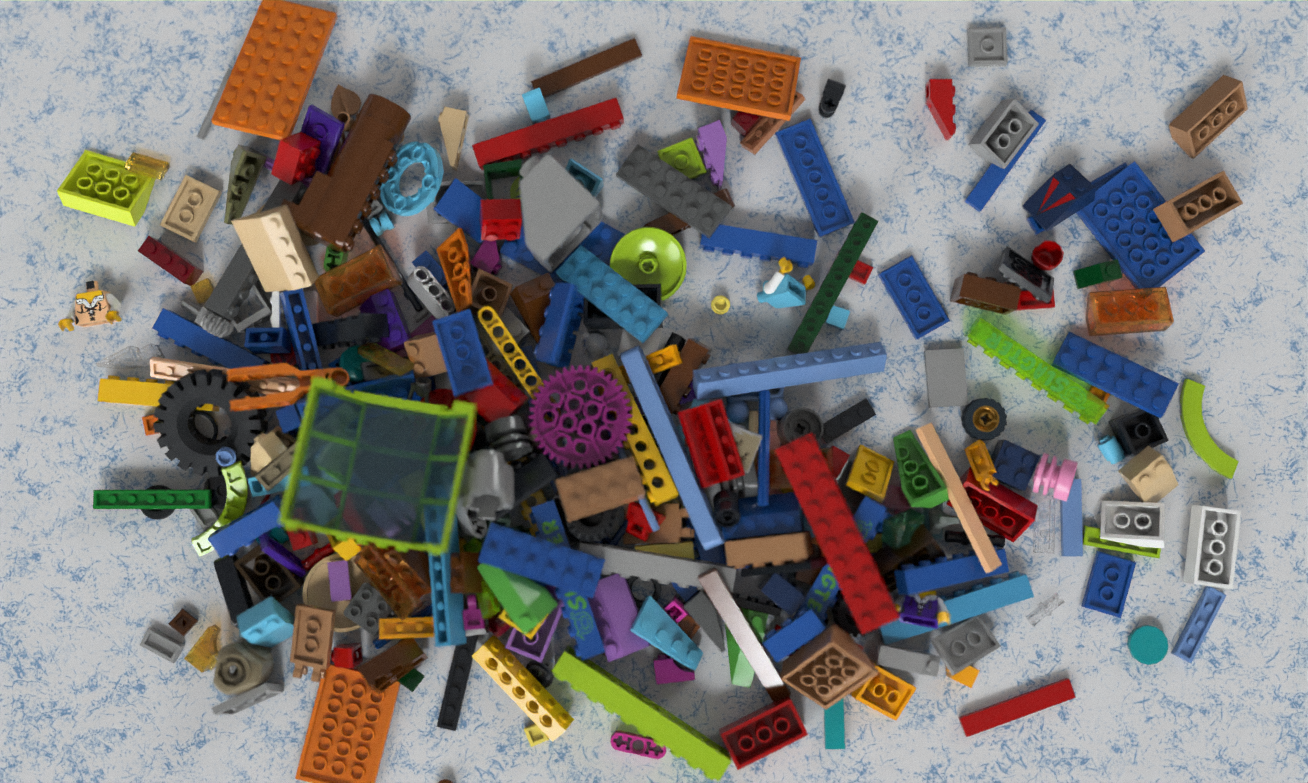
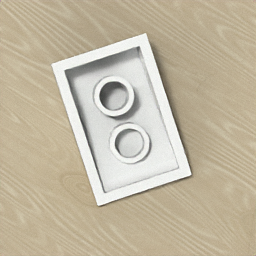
(1133, 523)

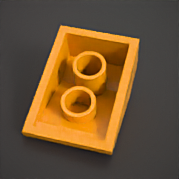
(885, 693)

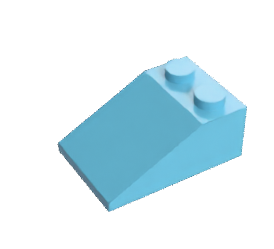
(266, 623)

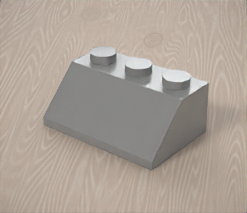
(1003, 133)

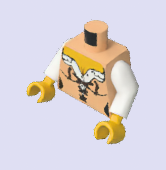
(92, 308)

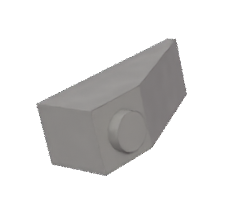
(908, 660)

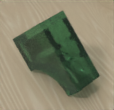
(900, 527)

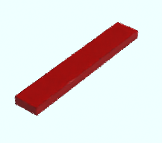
(1017, 707)

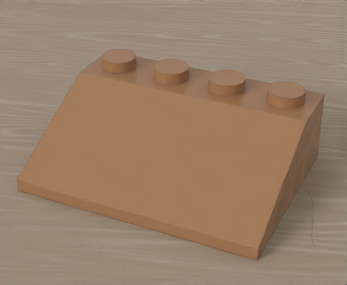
(828, 667)

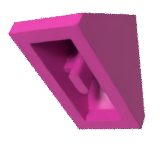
(675, 609)

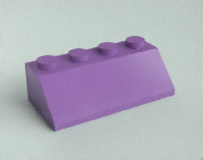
(614, 616)

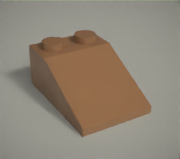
(425, 354)

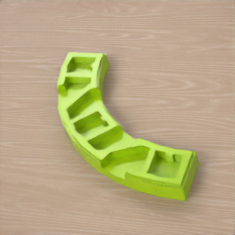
(1197, 433)
(234, 507)

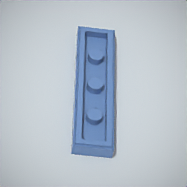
(1072, 522)
(1198, 624)

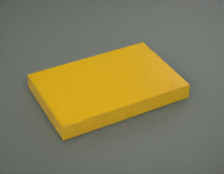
(870, 473)

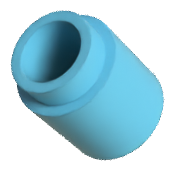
(1111, 449)

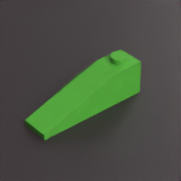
(917, 474)
(521, 597)
(740, 668)

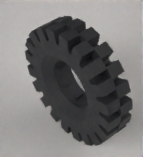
(178, 427)

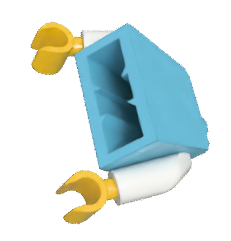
(783, 289)

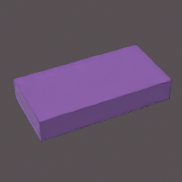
(339, 580)

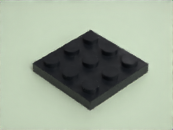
(1026, 275)

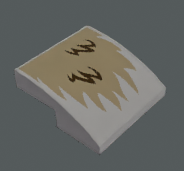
(746, 443)

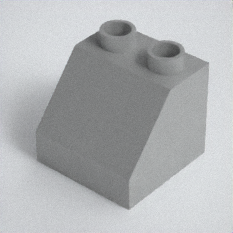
(555, 211)

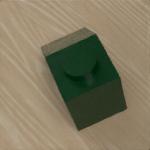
(1097, 274)

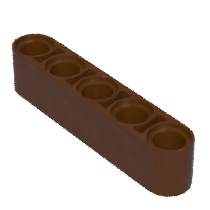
(674, 225)

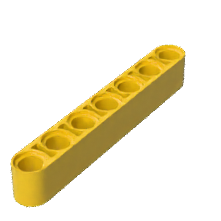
(512, 357)

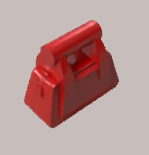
(637, 517)

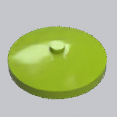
(650, 257)

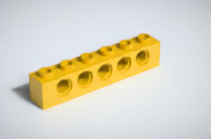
(523, 688)

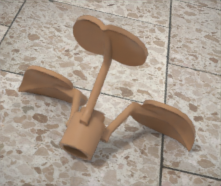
(342, 106)

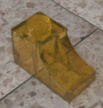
(204, 652)

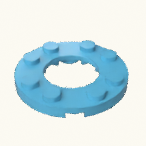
(431, 182)

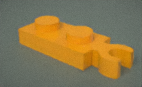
(981, 463)

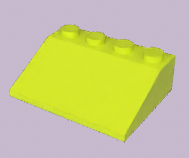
(106, 189)

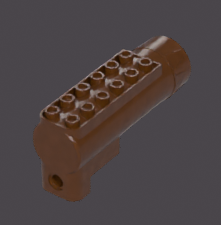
(343, 198)

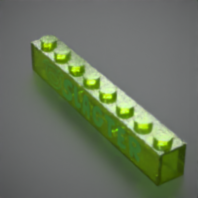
(1037, 371)

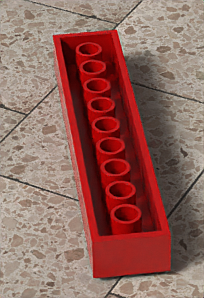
(837, 533)

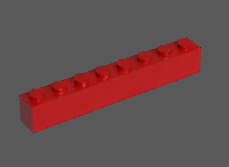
(550, 133)

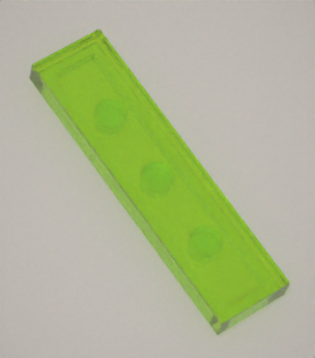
(487, 599)

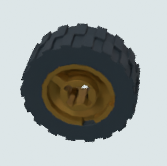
(976, 427)

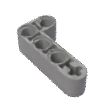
(470, 521)

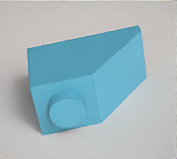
(536, 106)

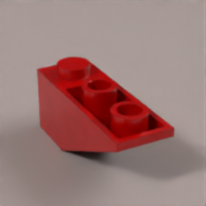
(940, 104)

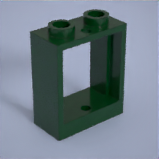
(499, 171)

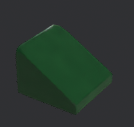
(411, 679)

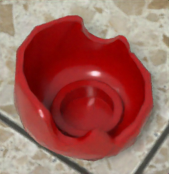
(1047, 255)

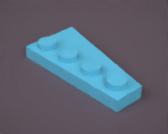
(662, 632)

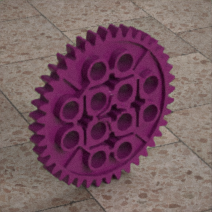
(565, 385)

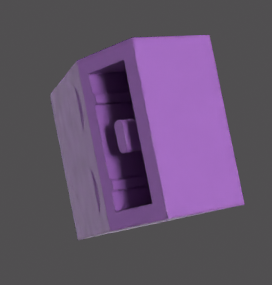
(712, 142)

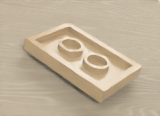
(190, 208)

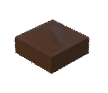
(183, 622)

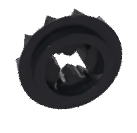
(546, 677)

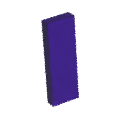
(281, 555)

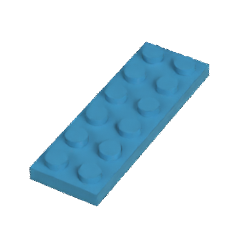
(612, 294)

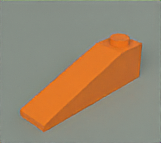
(457, 269)

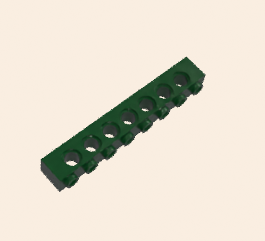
(832, 284)

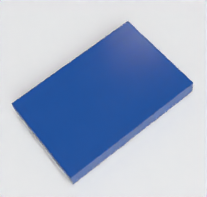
(461, 208)
(1108, 584)

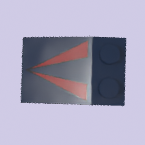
(1060, 197)

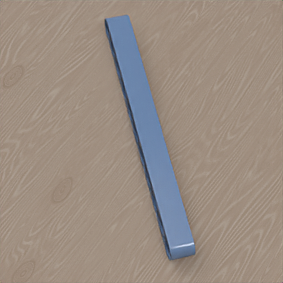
(672, 447)

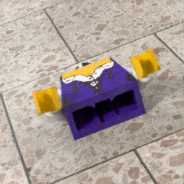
(922, 609)

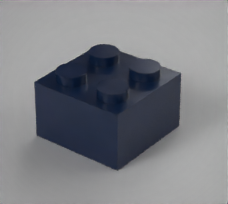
(1013, 464)
(783, 593)

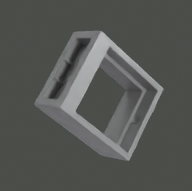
(257, 318)

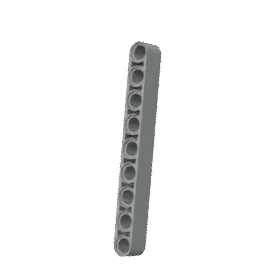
(439, 299)

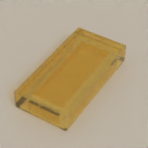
(147, 166)

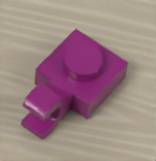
(473, 616)

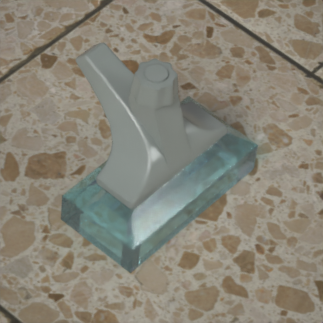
(936, 519)

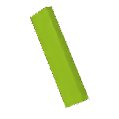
(1091, 537)

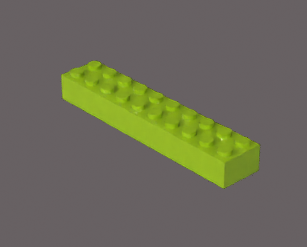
(642, 713)

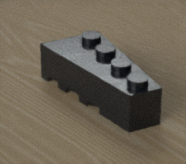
(351, 330)

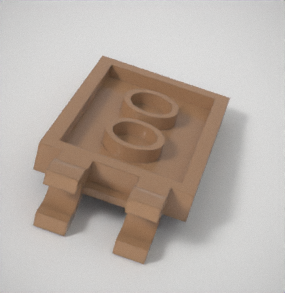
(670, 530)
(312, 640)

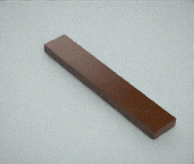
(588, 68)

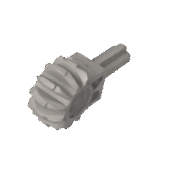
(209, 320)

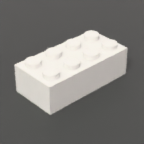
(1212, 546)

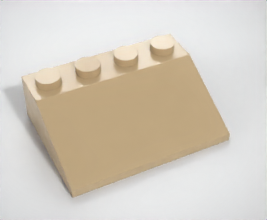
(276, 250)

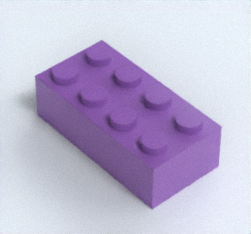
(538, 645)

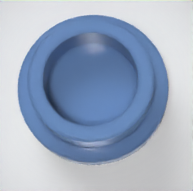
(226, 456)

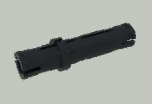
(961, 537)

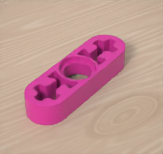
(623, 746)

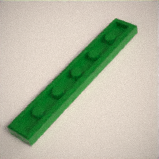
(153, 499)

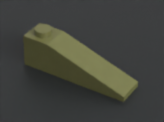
(243, 175)

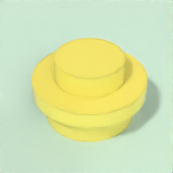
(720, 304)

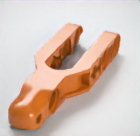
(305, 378)

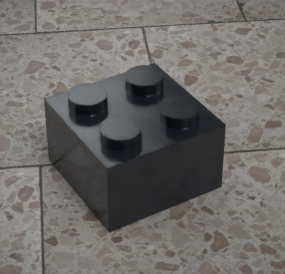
(1137, 431)

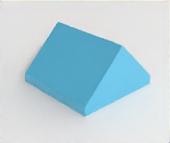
(585, 177)

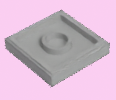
(987, 47)

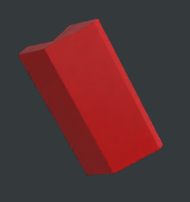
(711, 443)

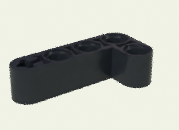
(233, 587)

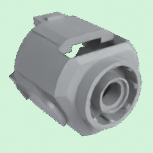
(487, 484)

